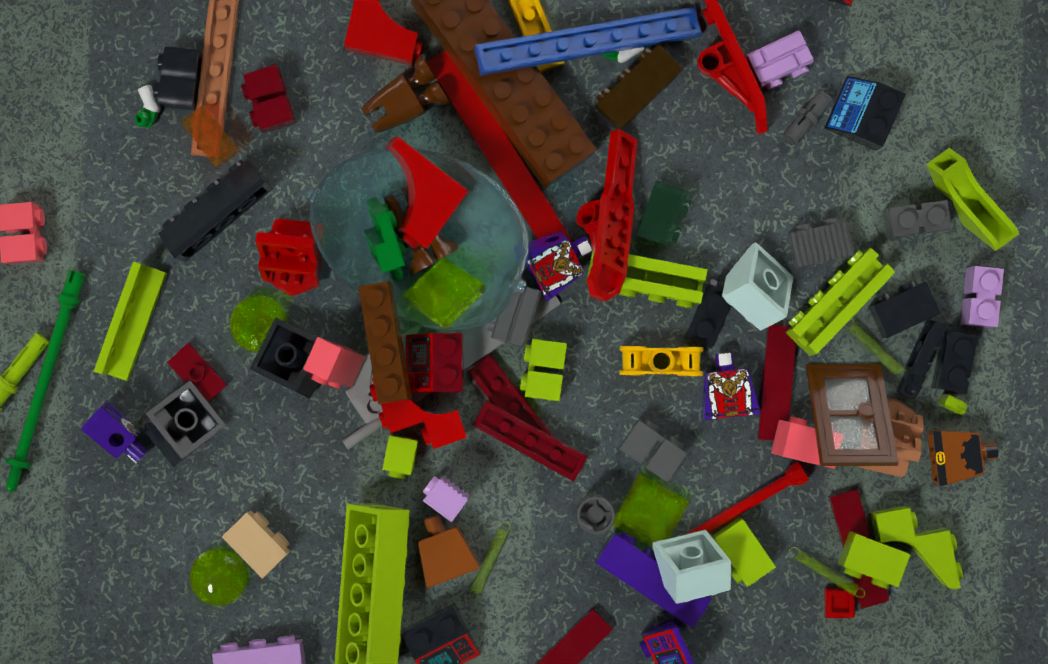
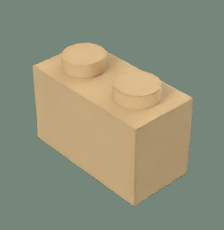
(257, 543)

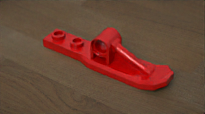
(733, 69)
(611, 219)

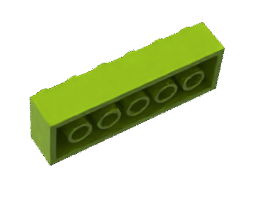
(372, 584)

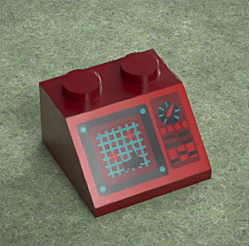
(435, 362)

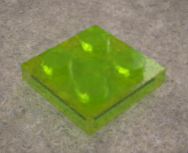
(444, 293)
(650, 511)

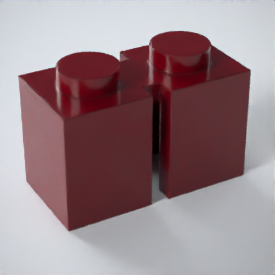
(264, 85)

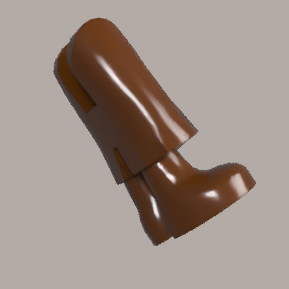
(401, 101)
(421, 256)

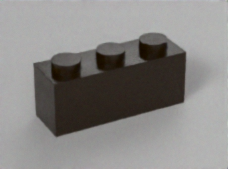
(637, 87)

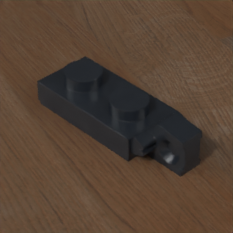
(709, 314)
(920, 358)

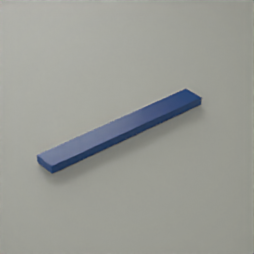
(587, 41)

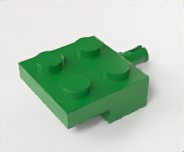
(383, 241)

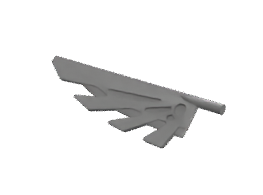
(476, 346)

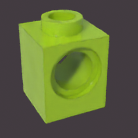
(400, 456)

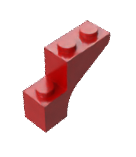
(439, 429)

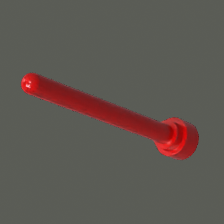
(793, 476)

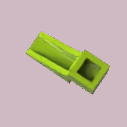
(972, 203)
(932, 546)

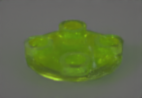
(253, 319)
(218, 577)

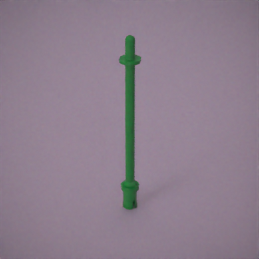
(68, 300)

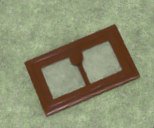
(851, 415)

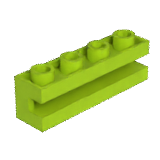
(662, 280)
(839, 302)

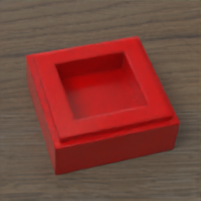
(839, 603)

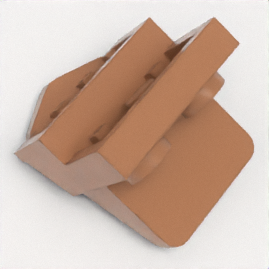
(907, 435)

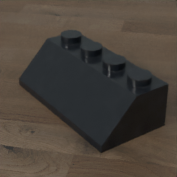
(215, 210)

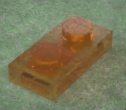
(210, 136)

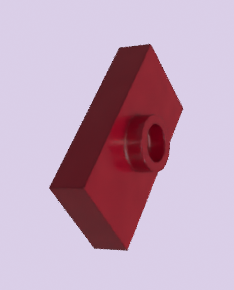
(195, 368)

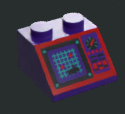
(665, 644)

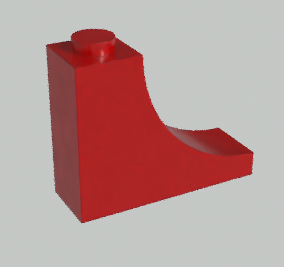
(378, 36)
(430, 195)

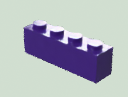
(642, 573)

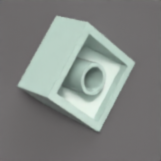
(759, 288)
(692, 566)

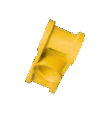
(677, 360)

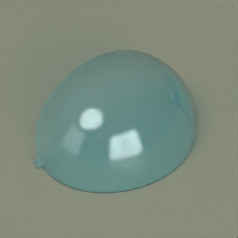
(483, 225)

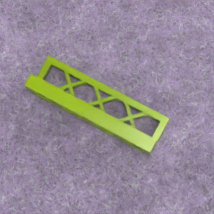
(130, 321)

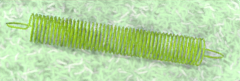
(872, 340)
(486, 557)
(823, 572)

